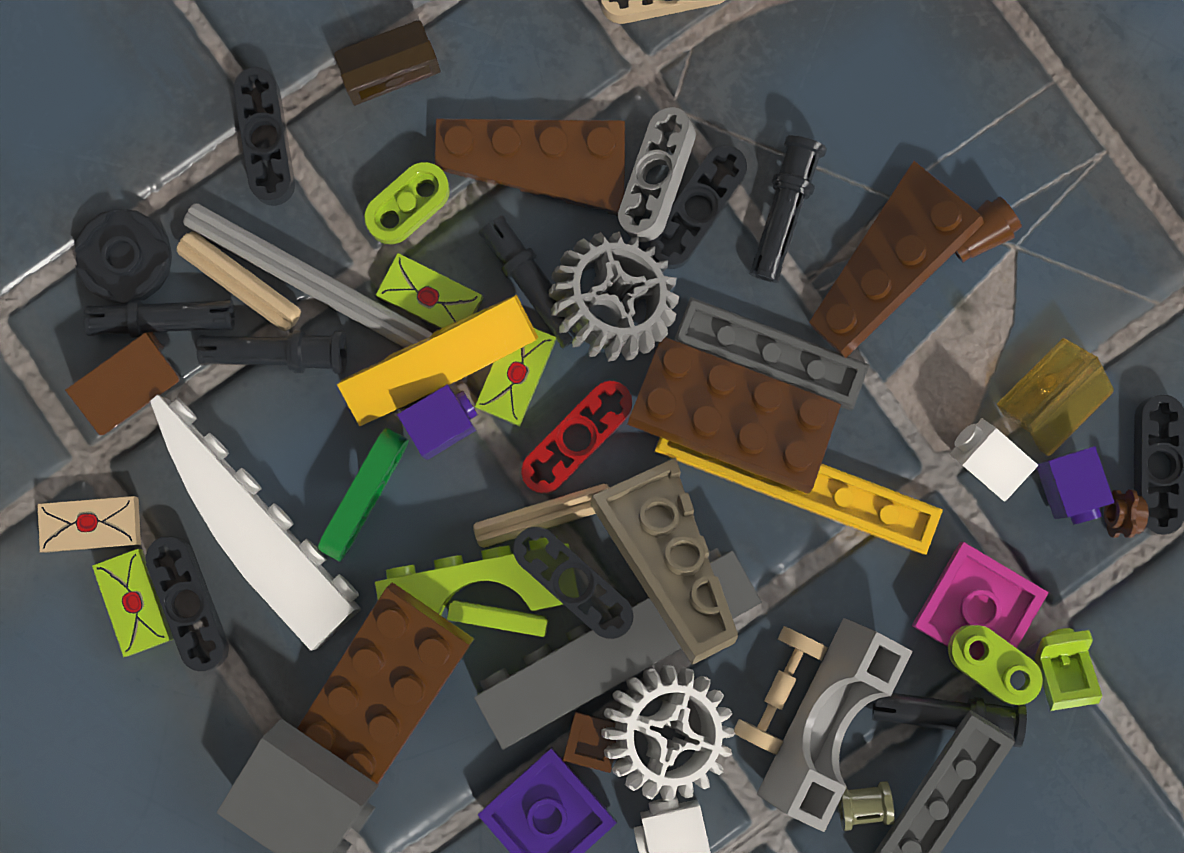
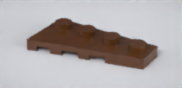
(899, 252)

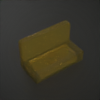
(1057, 395)

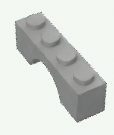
(806, 771)

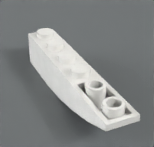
(256, 535)

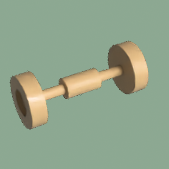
(780, 690)

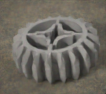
(642, 281)

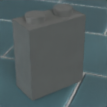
(298, 795)

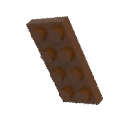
(735, 415)
(385, 682)

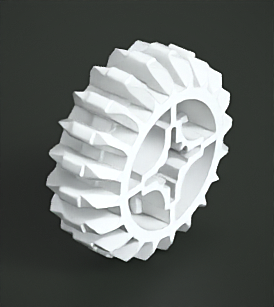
(663, 750)

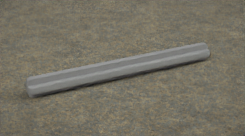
(303, 277)

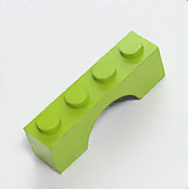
(498, 565)

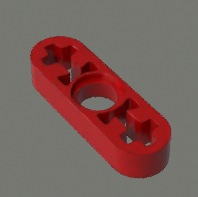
(594, 404)

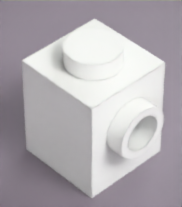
(992, 458)
(672, 828)

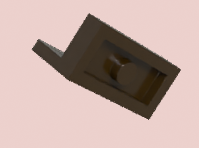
(387, 62)

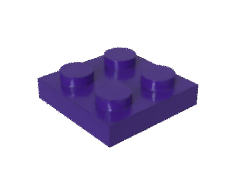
(547, 810)

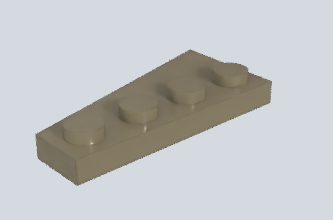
(661, 543)

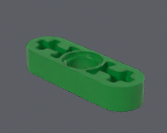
(363, 494)

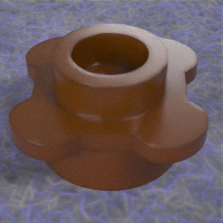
(1126, 515)

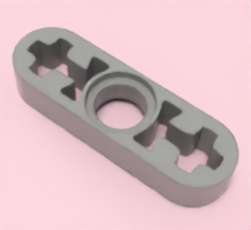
(652, 154)

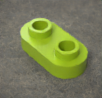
(404, 201)
(996, 664)

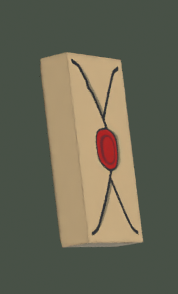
(89, 524)

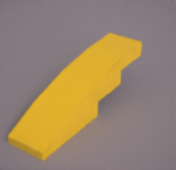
(438, 360)

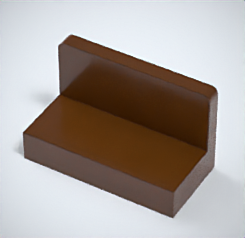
(123, 384)

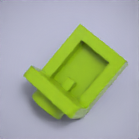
(1068, 669)

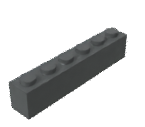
(591, 664)

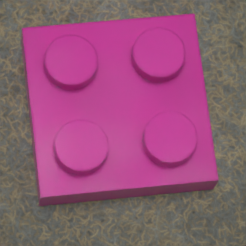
(979, 593)

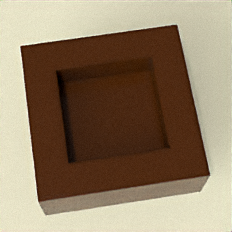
(586, 743)

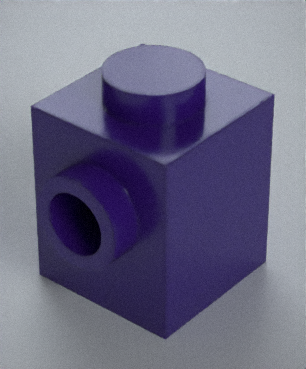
(439, 421)
(1075, 485)

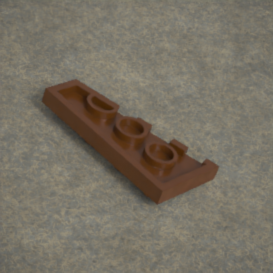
(545, 157)

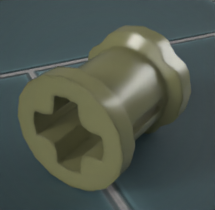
(866, 806)

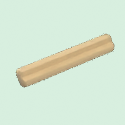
(238, 281)
(539, 515)

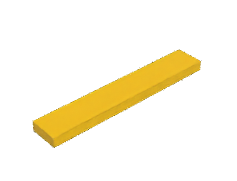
(835, 497)

